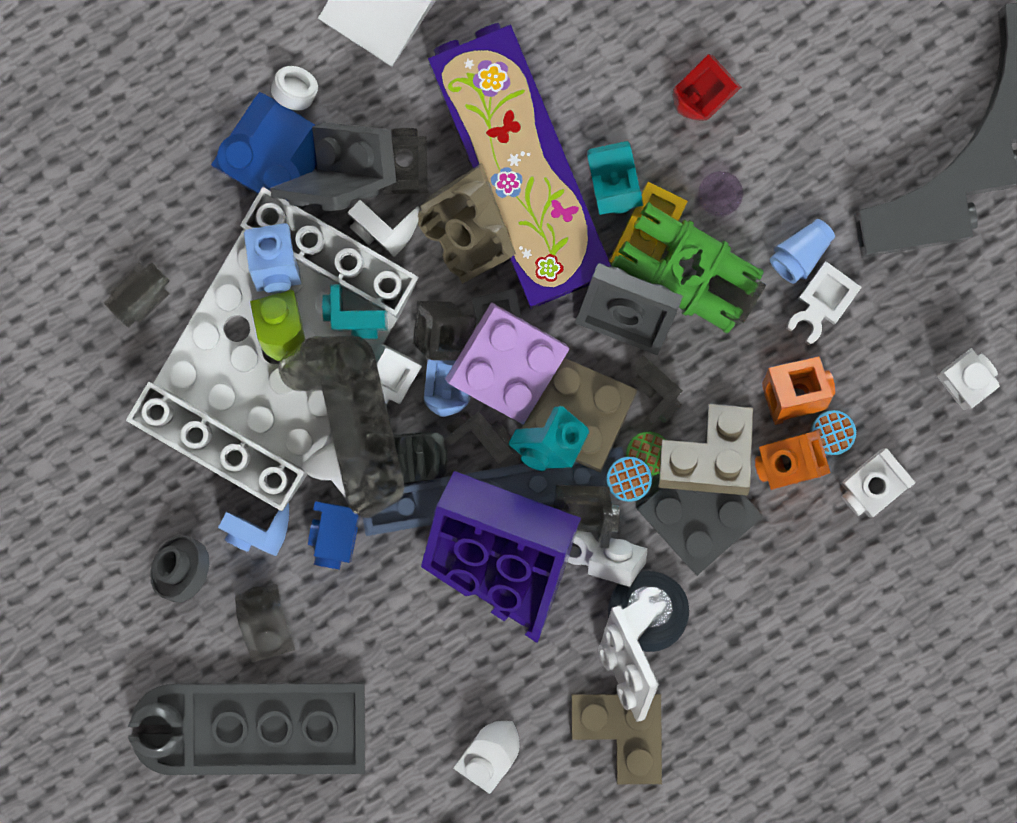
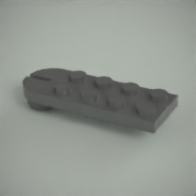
(252, 728)

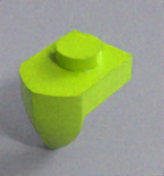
(278, 323)

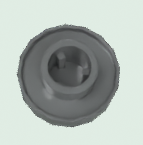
(179, 569)

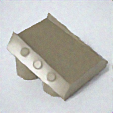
(467, 225)

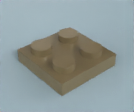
(592, 399)

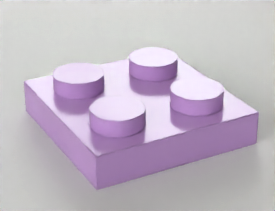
(507, 363)

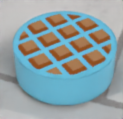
(836, 431)
(629, 479)

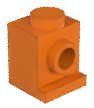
(803, 374)
(806, 457)

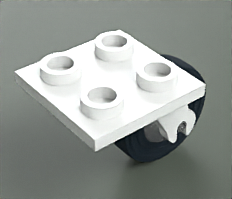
(641, 619)

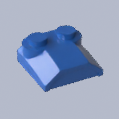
(267, 146)

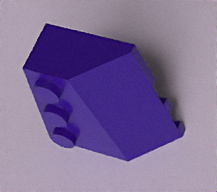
(500, 549)

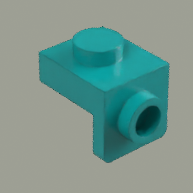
(614, 178)
(360, 323)
(554, 444)

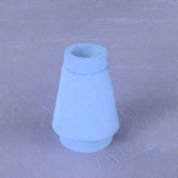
(801, 252)

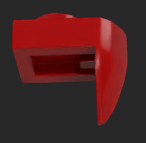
(704, 90)

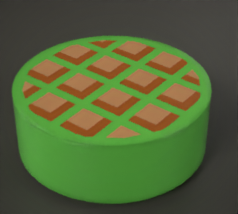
(646, 448)

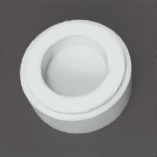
(294, 88)

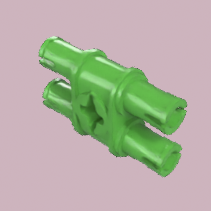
(709, 258)

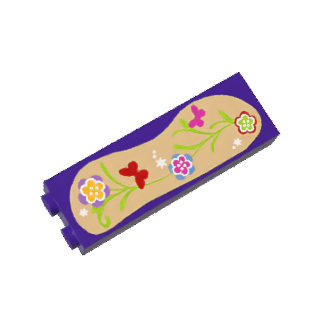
(511, 134)

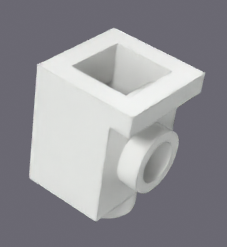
(969, 379)
(891, 473)

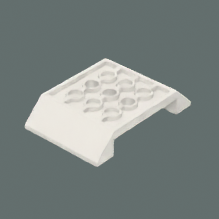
(223, 396)

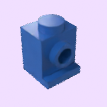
(333, 535)

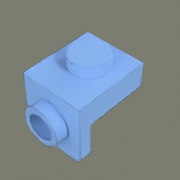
(272, 258)

